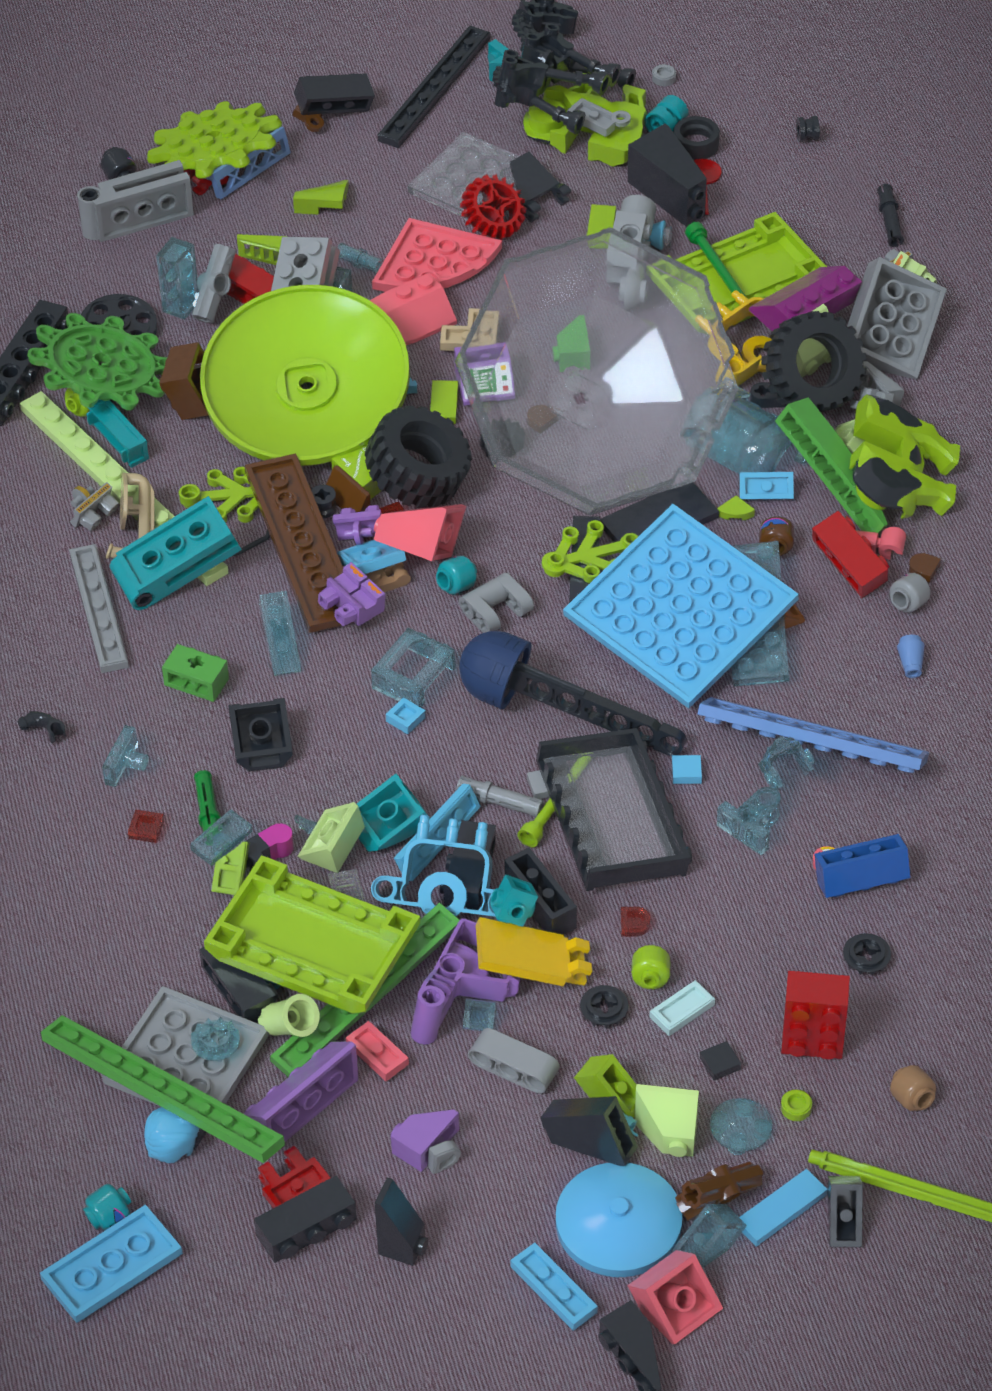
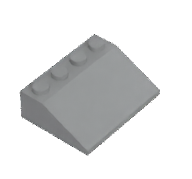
(895, 317)

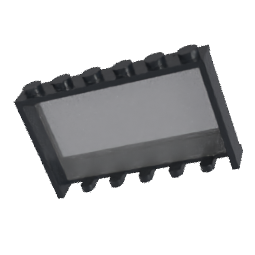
(612, 808)

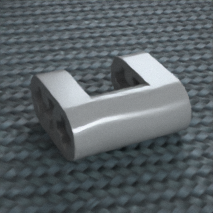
(479, 602)

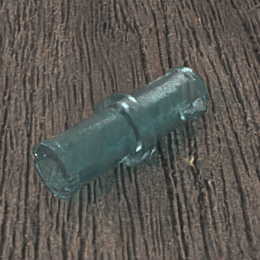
(359, 258)

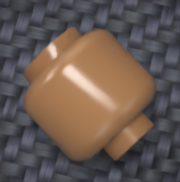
(913, 1088)

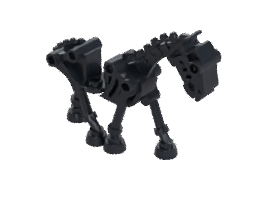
(551, 58)

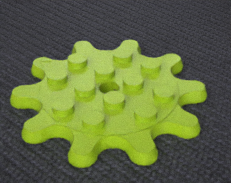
(215, 138)

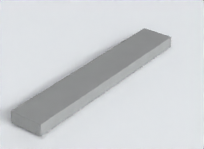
(98, 608)

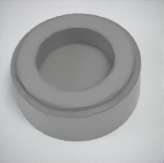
(664, 75)

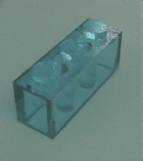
(177, 277)

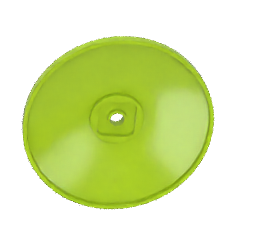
(296, 337)

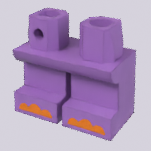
(353, 595)

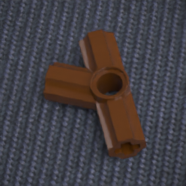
(718, 1187)

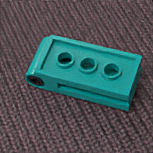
(173, 554)

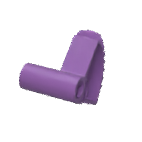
(455, 976)

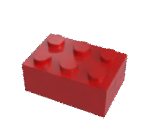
(815, 1014)

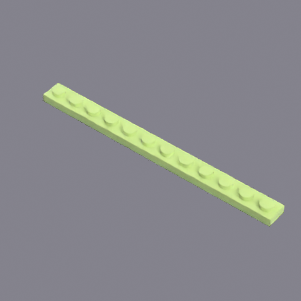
(95, 460)

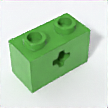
(195, 672)

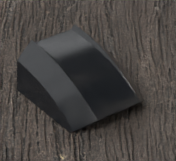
(261, 734)

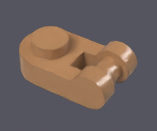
(399, 579)

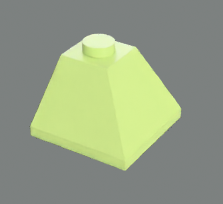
(668, 1117)

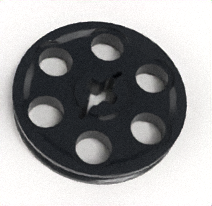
(111, 304)

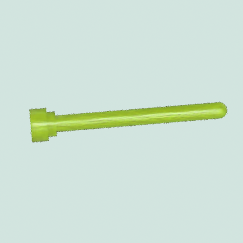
(532, 831)

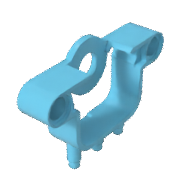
(440, 878)

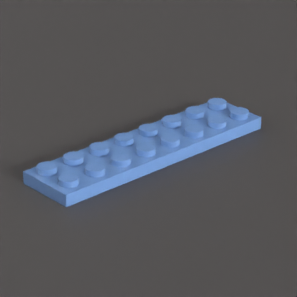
(822, 736)

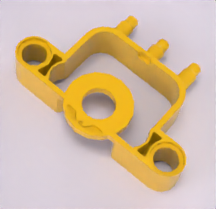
(750, 364)

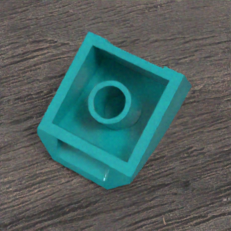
(389, 815)

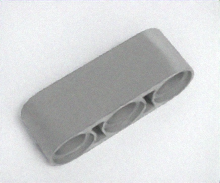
(513, 1060)

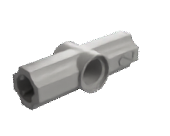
(213, 283)

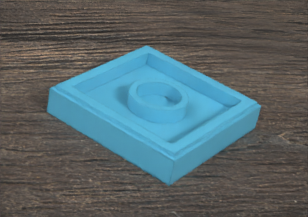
(371, 556)

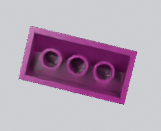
(830, 286)

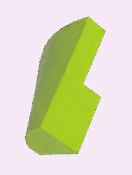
(325, 196)

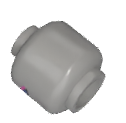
(909, 592)

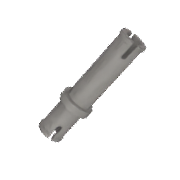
(506, 798)

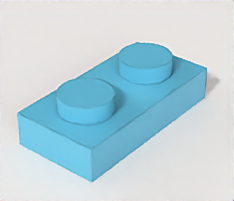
(766, 485)

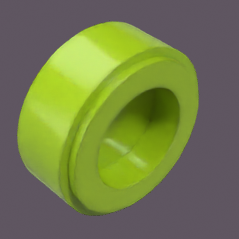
(796, 1105)

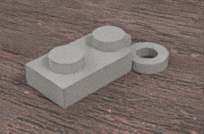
(600, 119)

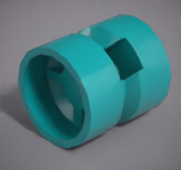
(668, 111)

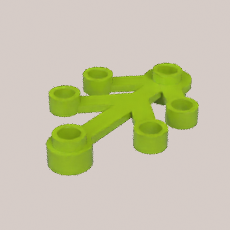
(233, 494)
(560, 562)

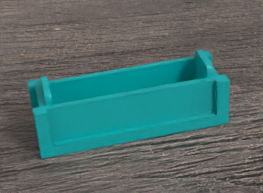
(118, 432)

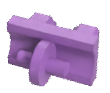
(356, 524)

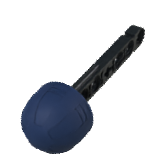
(497, 667)

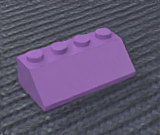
(308, 1089)

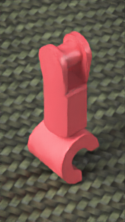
(891, 539)

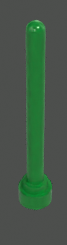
(697, 235)

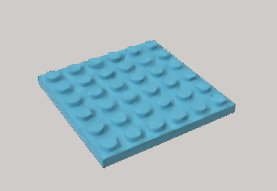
(680, 605)

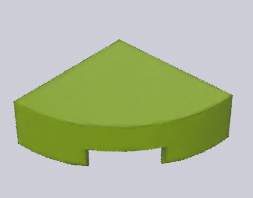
(736, 509)

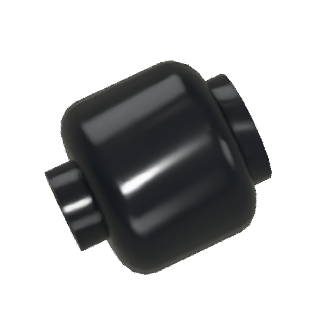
(117, 163)

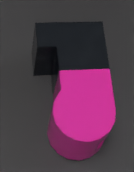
(272, 843)

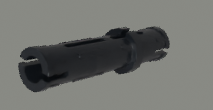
(889, 207)

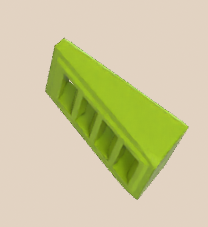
(268, 247)

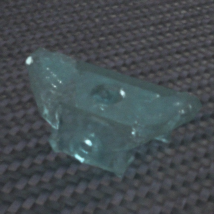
(779, 748)

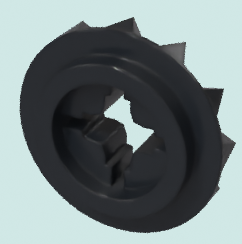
(874, 946)
(614, 999)

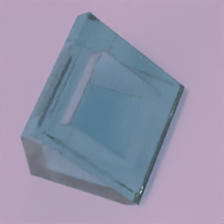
(479, 1014)

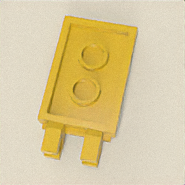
(531, 953)

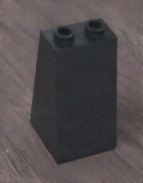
(667, 175)

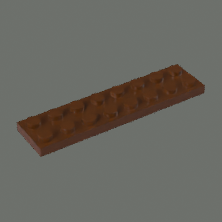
(297, 534)

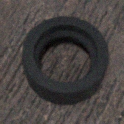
(700, 126)

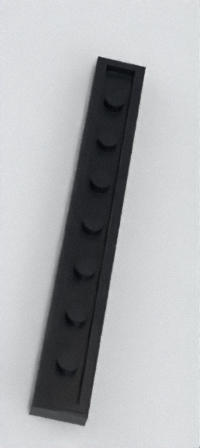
(433, 87)

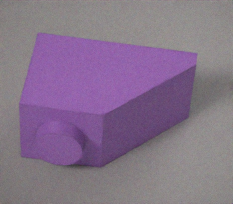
(420, 1132)

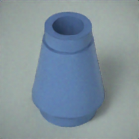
(911, 655)

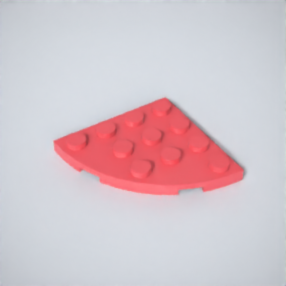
(437, 249)

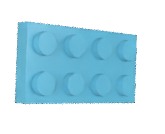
(111, 1263)

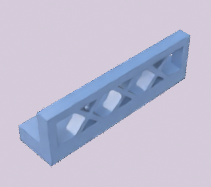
(251, 170)

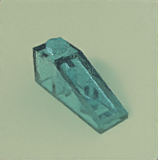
(279, 633)

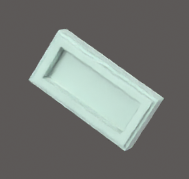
(682, 1008)

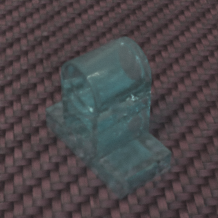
(752, 818)

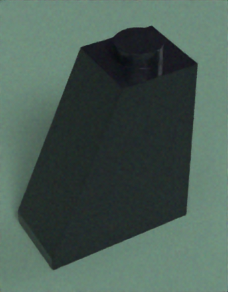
(591, 1128)

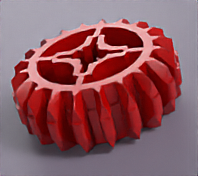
(497, 199)

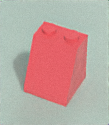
(423, 531)

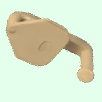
(144, 509)

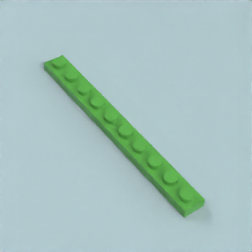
(163, 1089)

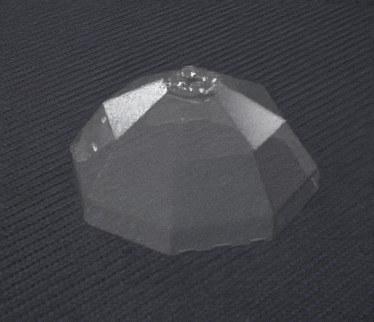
(628, 336)

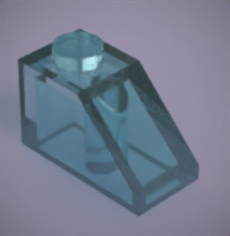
(711, 1233)

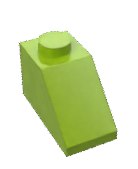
(605, 1078)

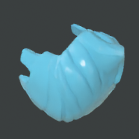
(169, 1136)

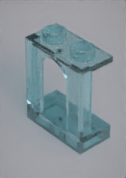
(398, 686)

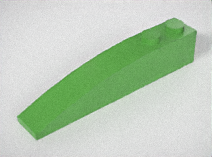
(829, 459)

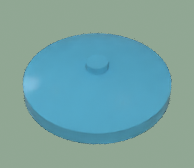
(618, 1219)

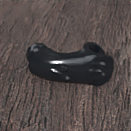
(39, 719)

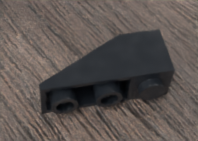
(631, 1341)

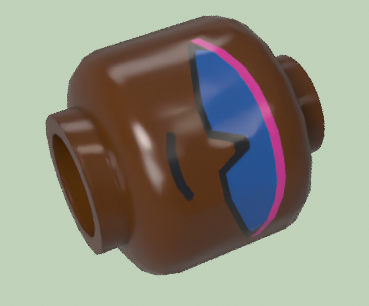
(780, 530)

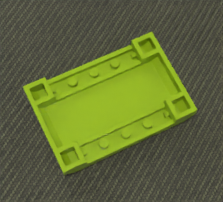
(758, 260)
(310, 937)

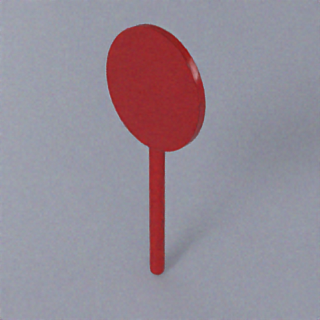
(711, 171)

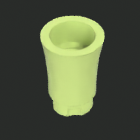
(292, 1016)

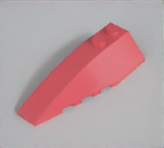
(417, 308)

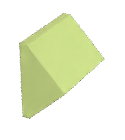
(333, 837)

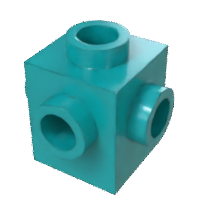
(513, 901)

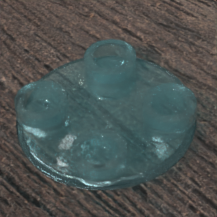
(741, 1125)

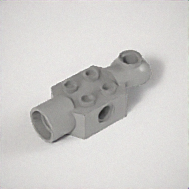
(636, 218)

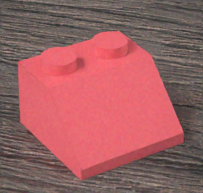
(676, 1295)

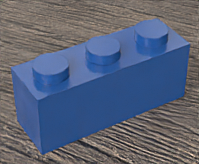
(862, 866)

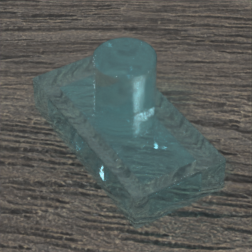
(122, 756)
(221, 837)

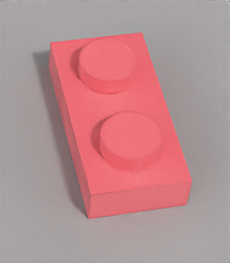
(378, 1051)

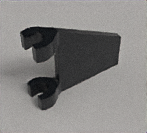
(535, 182)

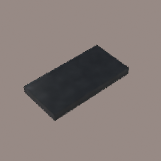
(642, 514)

